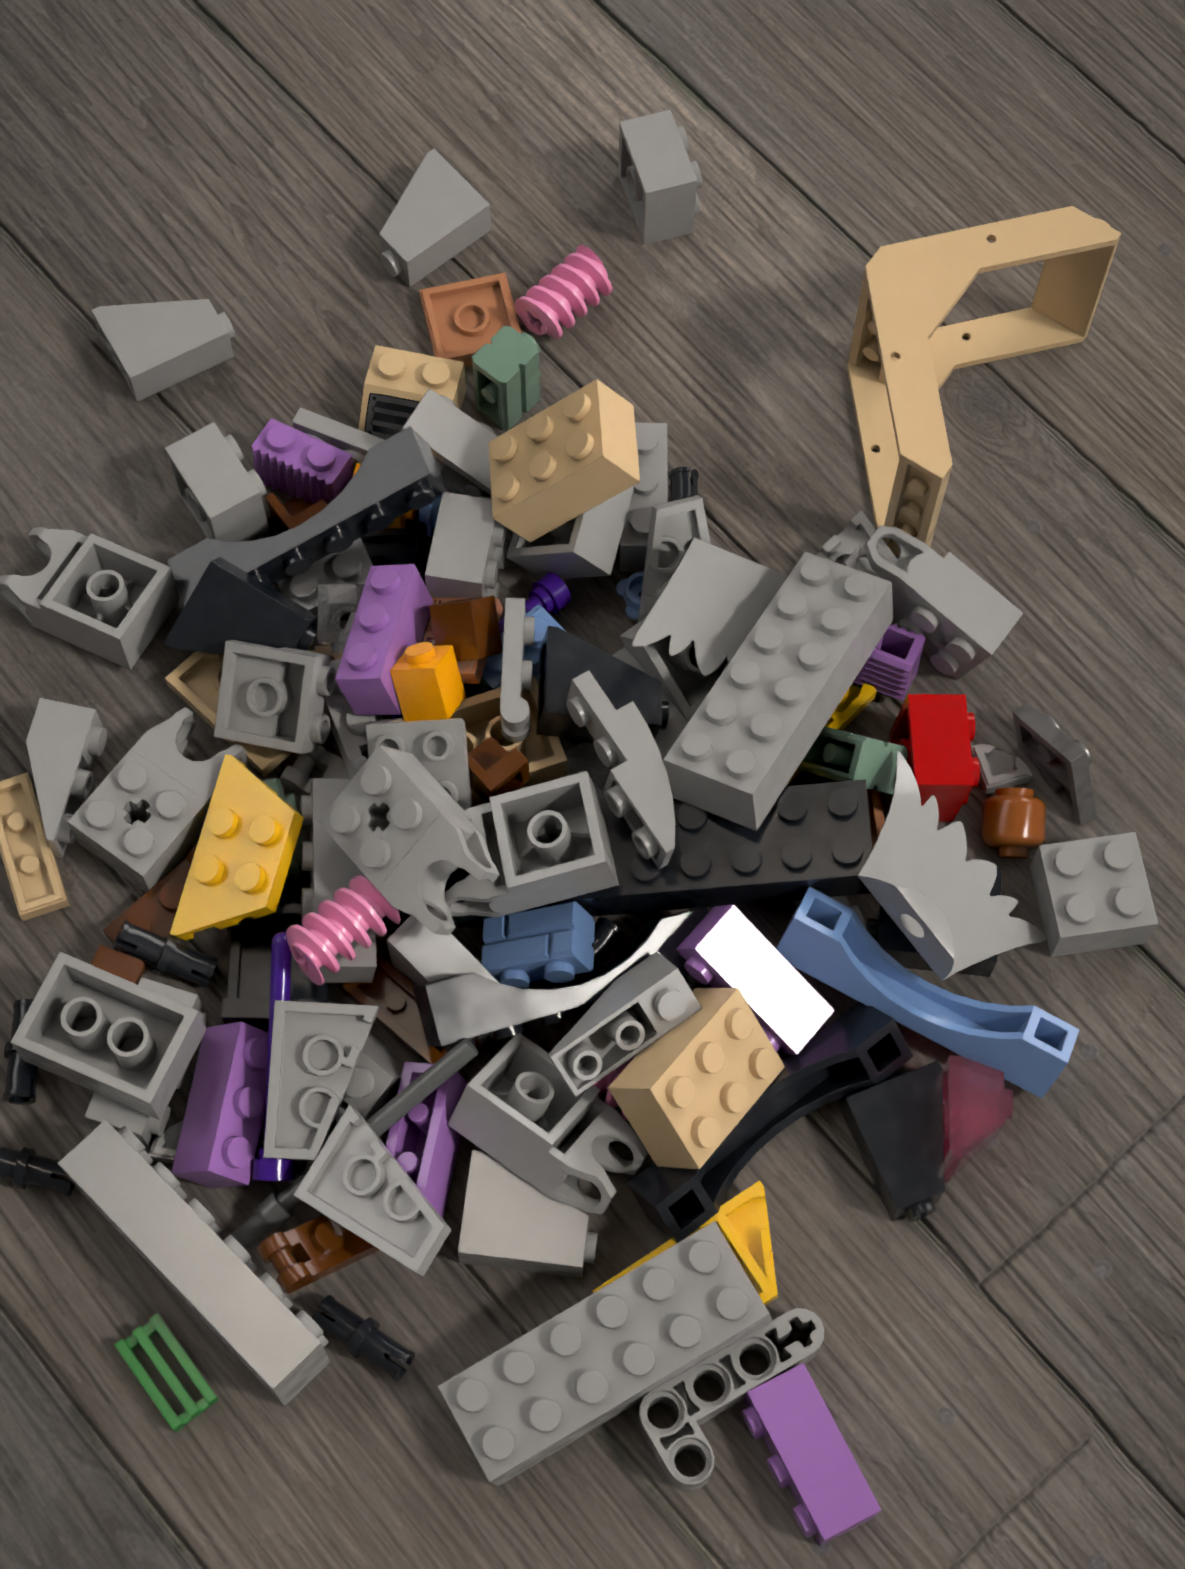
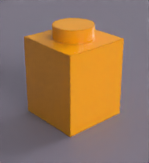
(428, 682)

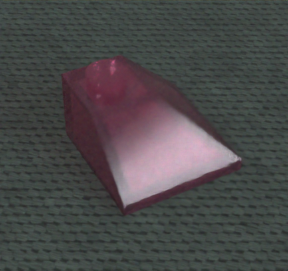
(972, 1110)

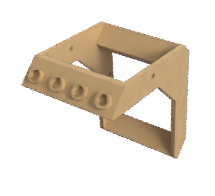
(905, 357)

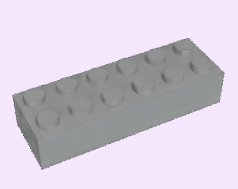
(779, 690)
(188, 1254)
(603, 1354)

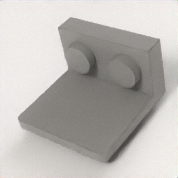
(436, 744)

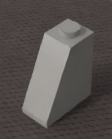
(432, 221)
(163, 341)
(431, 957)
(519, 1226)

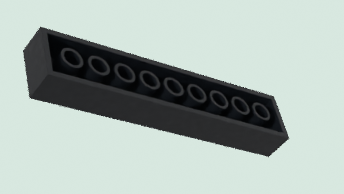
(807, 839)

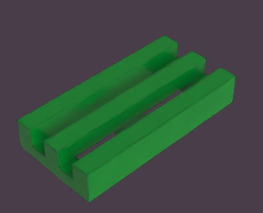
(141, 1336)

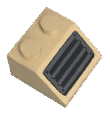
(399, 382)

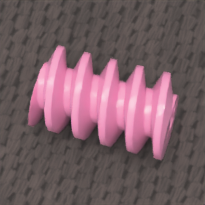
(564, 293)
(339, 925)

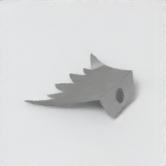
(712, 602)
(932, 889)

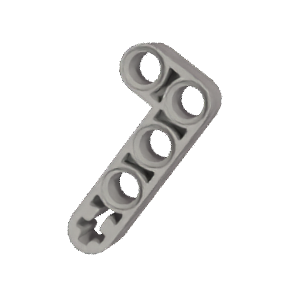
(735, 1383)

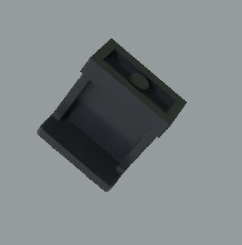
(251, 968)

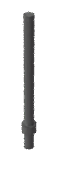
(279, 1206)

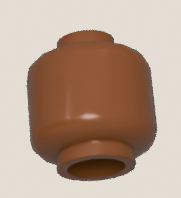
(1013, 822)

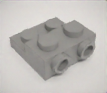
(274, 697)

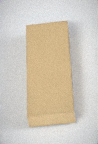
(25, 851)

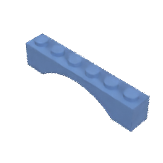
(837, 950)

